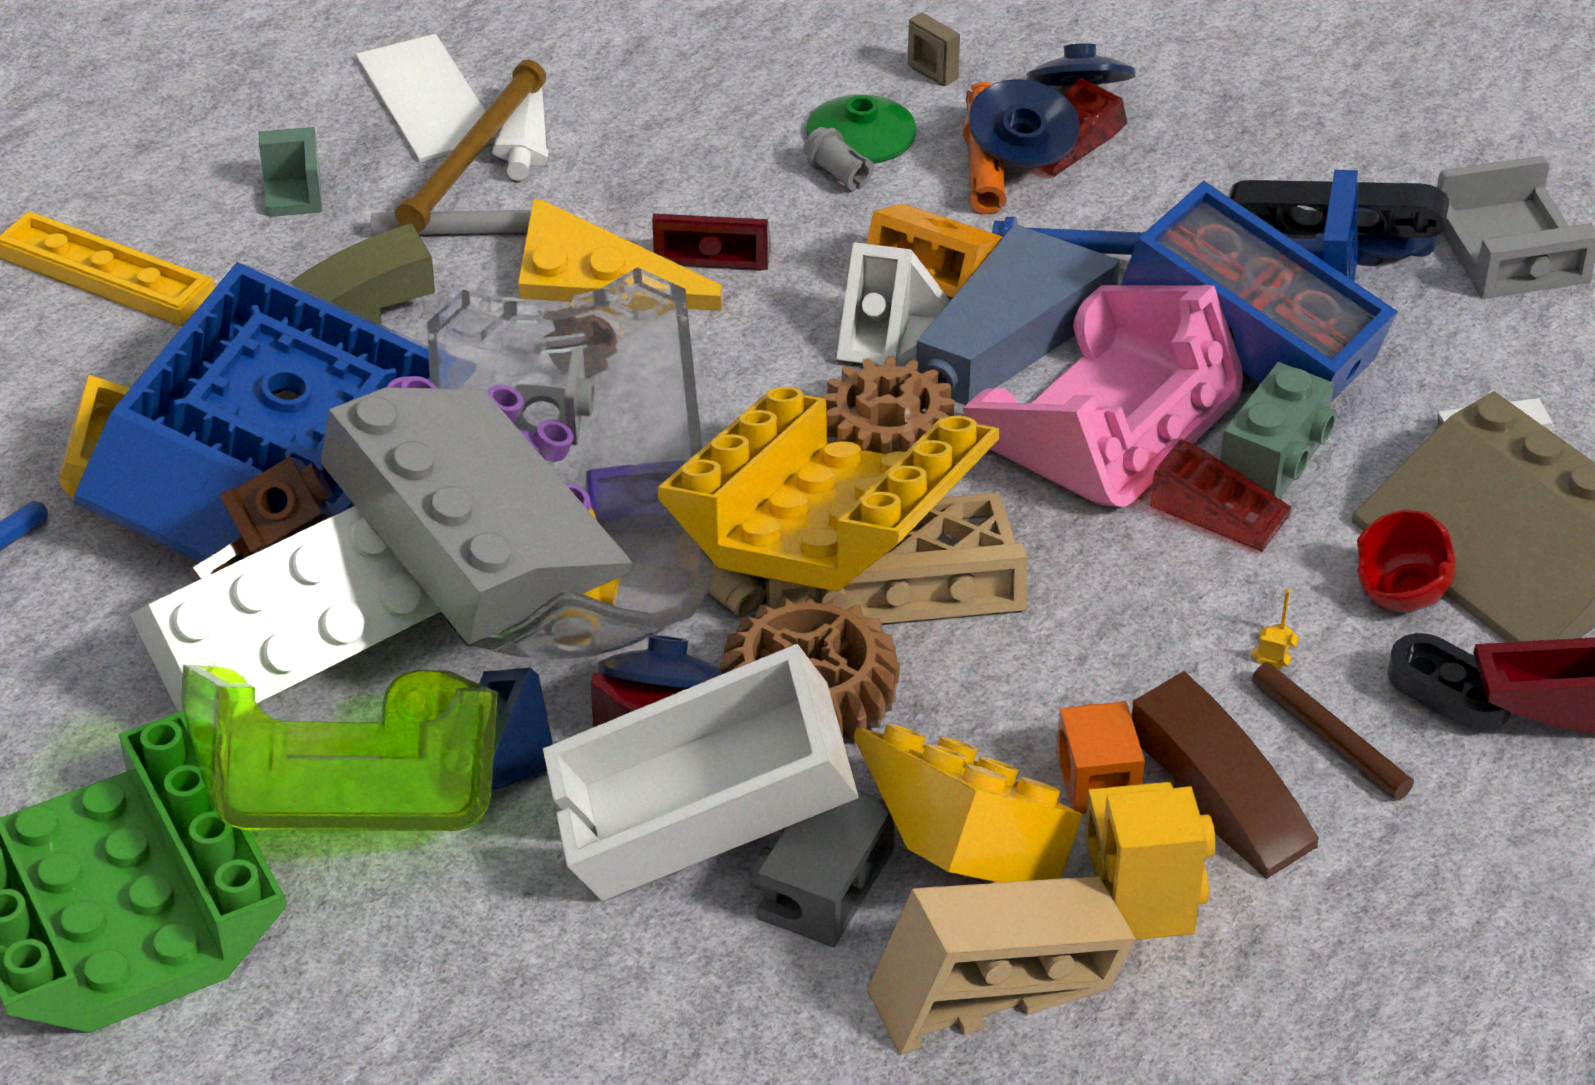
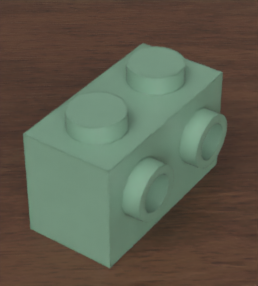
(1280, 428)

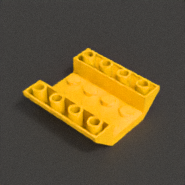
(807, 511)

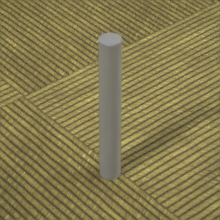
(461, 222)

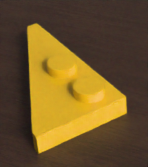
(576, 257)

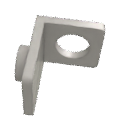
(572, 401)

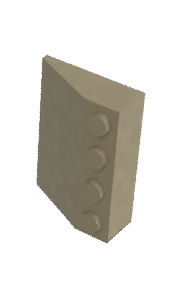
(1515, 518)

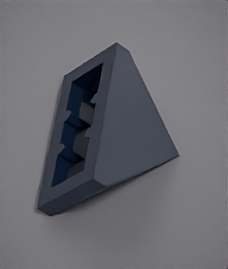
(520, 725)

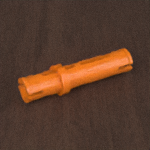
(986, 172)

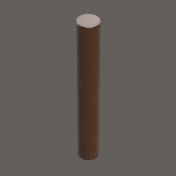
(1333, 731)

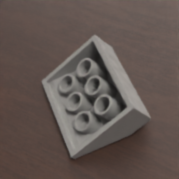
(466, 504)

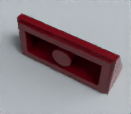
(712, 241)

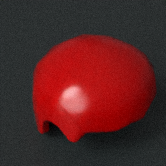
(1405, 561)

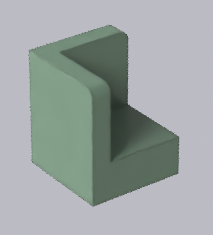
(290, 171)

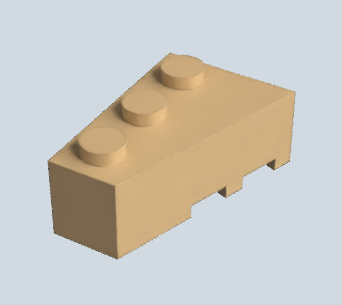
(996, 948)

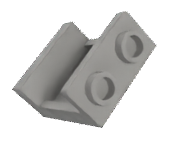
(1511, 229)

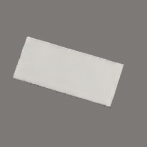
(423, 94)

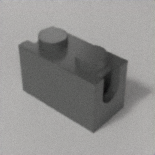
(824, 868)

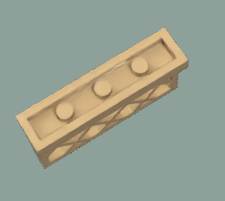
(932, 578)

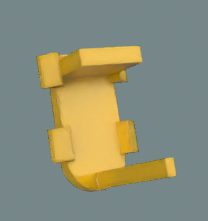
(1276, 641)

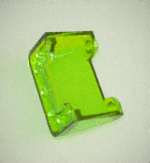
(411, 772)

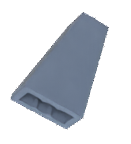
(1011, 311)

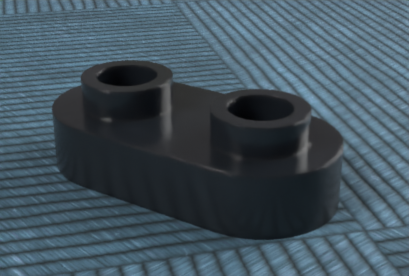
(1443, 680)

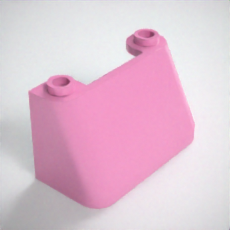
(1149, 374)

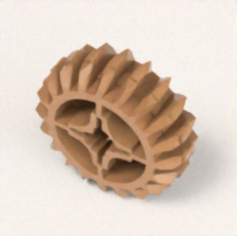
(840, 643)

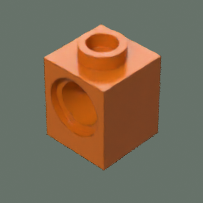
(1097, 750)

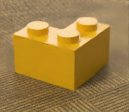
(1151, 855)

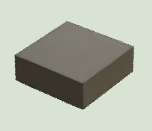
(933, 49)

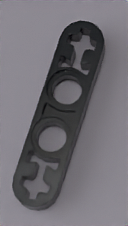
(1399, 208)

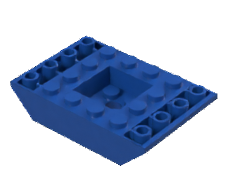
(208, 411)

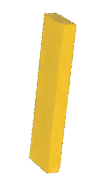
(105, 268)

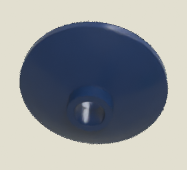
(1081, 62)
(1024, 123)
(661, 664)

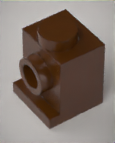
(305, 505)

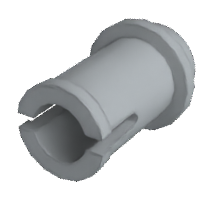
(828, 151)

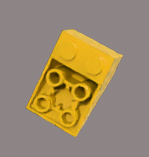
(969, 811)

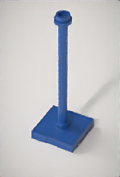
(1335, 246)

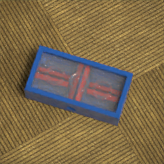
(1271, 289)

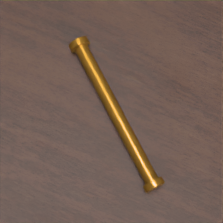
(527, 78)

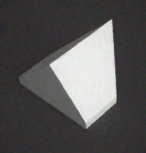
(886, 305)

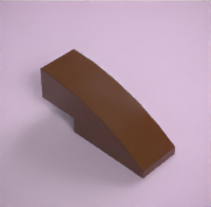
(1228, 774)

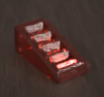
(1105, 120)
(1198, 486)

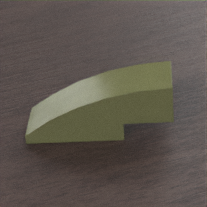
(374, 273)

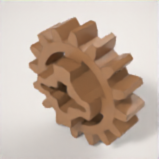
(886, 405)

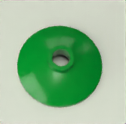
(868, 124)

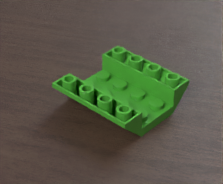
(127, 890)

